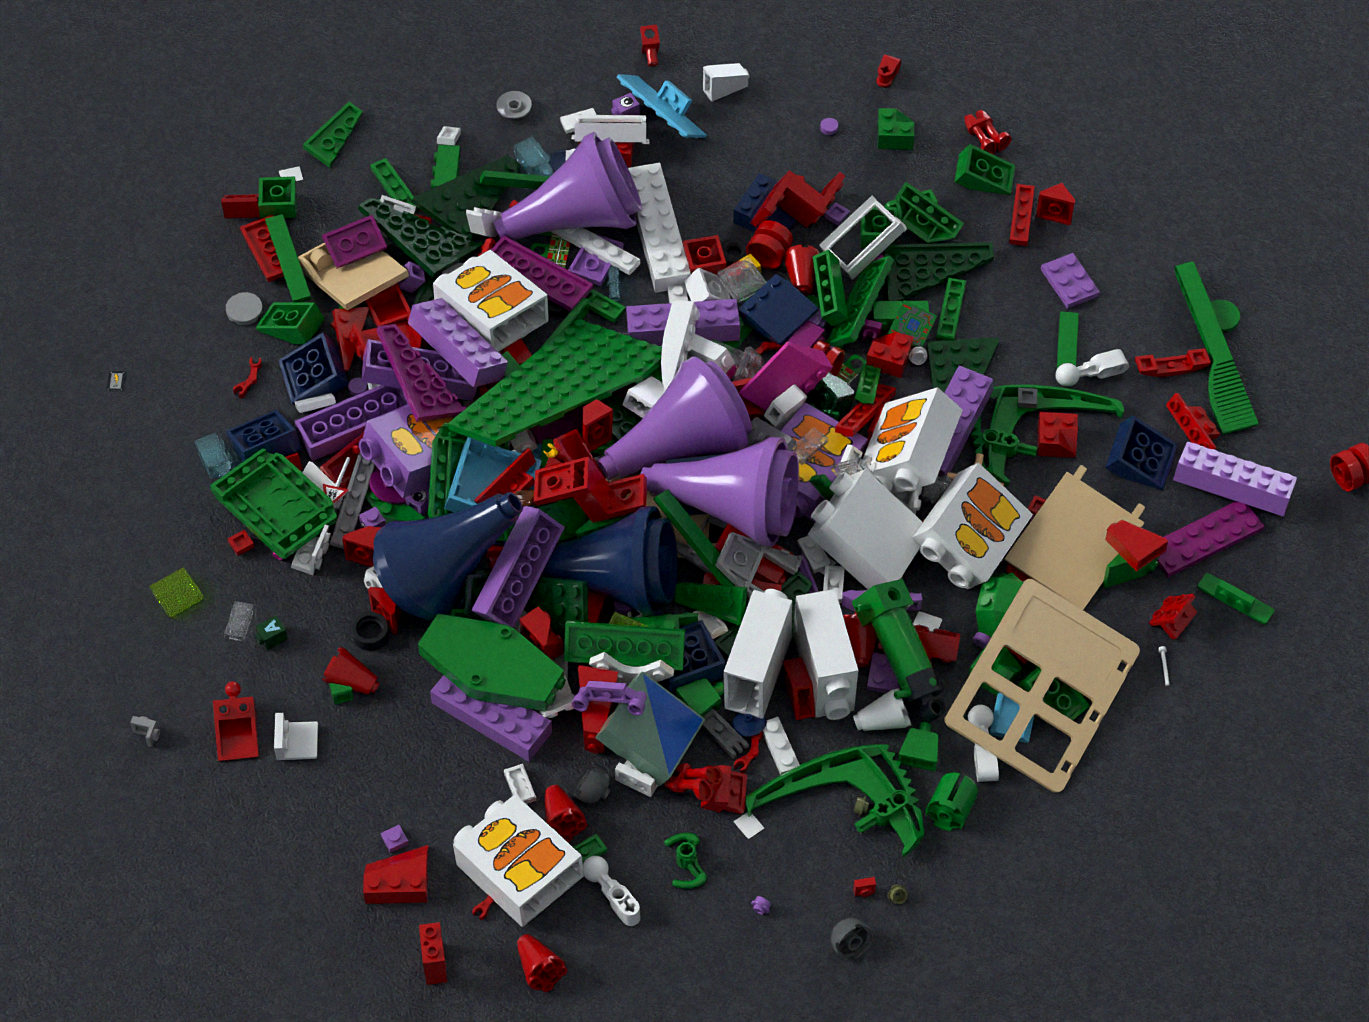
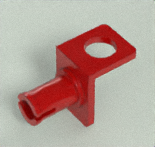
(650, 45)

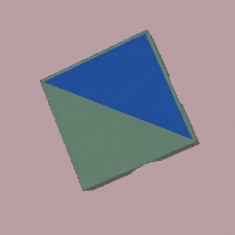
(655, 738)

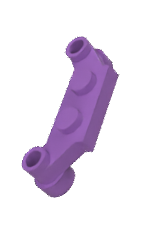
(610, 693)

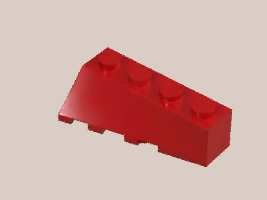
(938, 643)

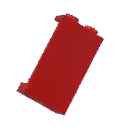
(360, 338)

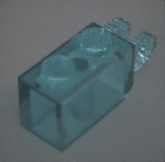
(533, 158)
(213, 455)

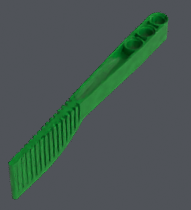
(1225, 388)

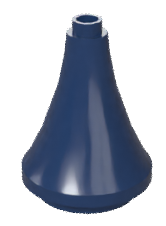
(428, 559)
(624, 562)

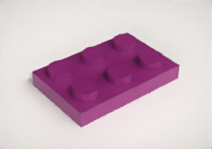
(354, 241)

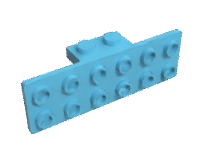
(668, 103)

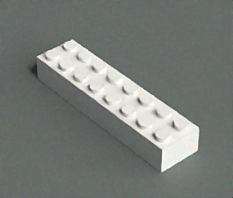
(659, 229)

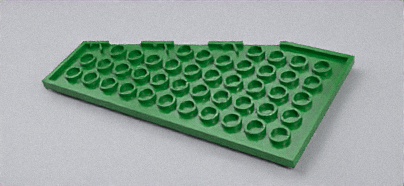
(562, 375)

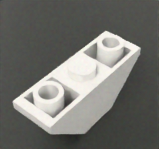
(482, 221)
(784, 407)

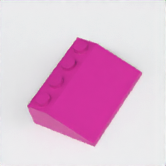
(788, 367)

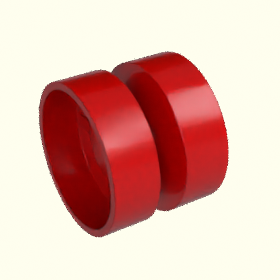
(770, 244)
(1351, 467)

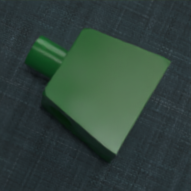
(701, 696)
(920, 748)

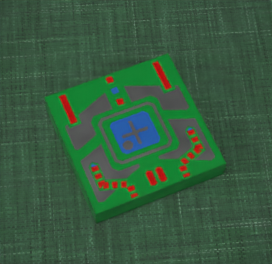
(913, 322)

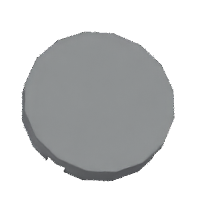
(244, 308)

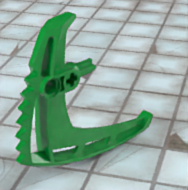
(1000, 441)
(863, 775)

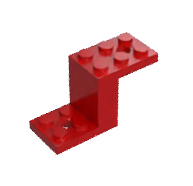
(798, 199)
(590, 489)

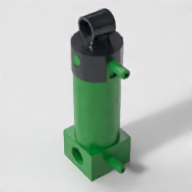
(886, 611)

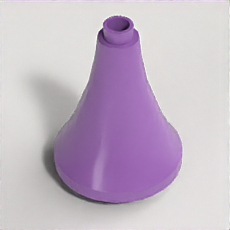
(584, 192)
(691, 419)
(744, 488)

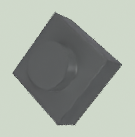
(1027, 397)

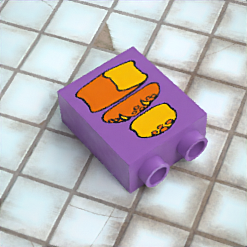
(401, 449)
(822, 460)

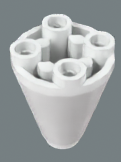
(883, 714)

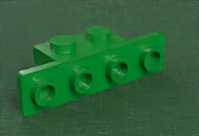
(1236, 598)
(668, 620)

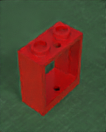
(433, 953)

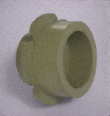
(861, 806)
(900, 897)

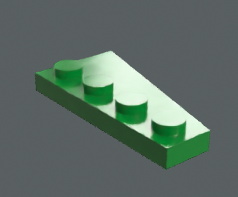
(331, 137)
(716, 600)

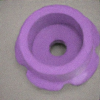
(761, 905)

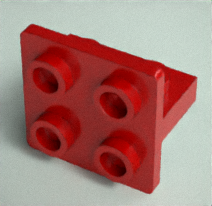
(1174, 614)

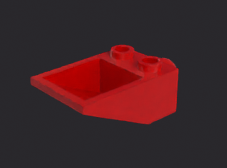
(387, 306)
(575, 446)
(235, 729)

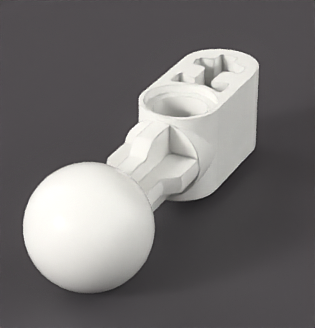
(1100, 365)
(985, 762)
(596, 870)

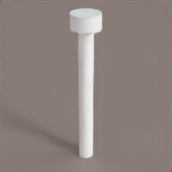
(1163, 650)

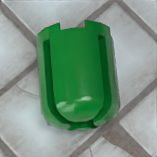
(958, 809)

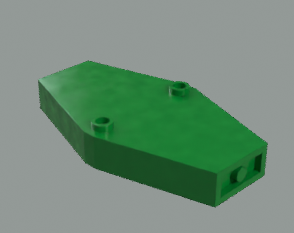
(491, 662)

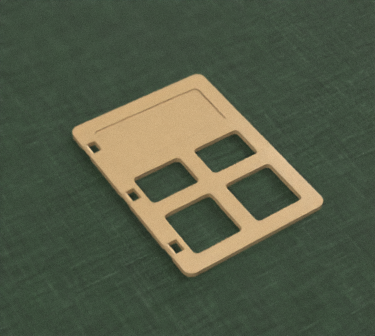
(1066, 647)

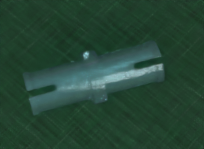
(614, 284)

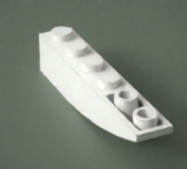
(677, 338)

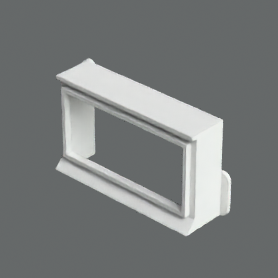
(616, 131)
(873, 248)

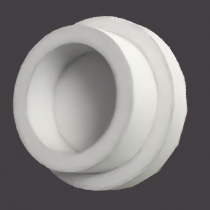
(918, 355)

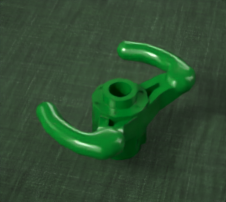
(687, 858)

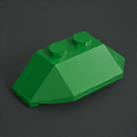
(925, 216)
(995, 600)

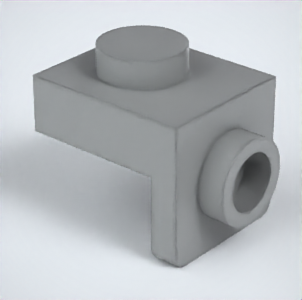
(147, 727)

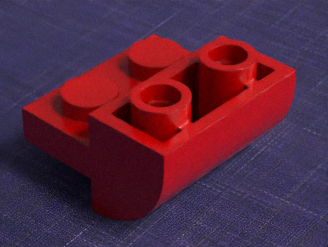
(729, 793)

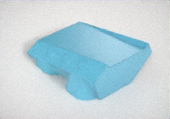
(1004, 714)

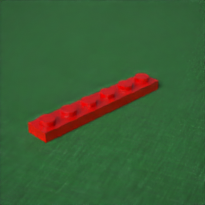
(864, 412)

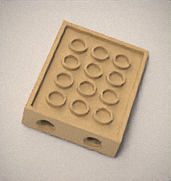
(354, 281)

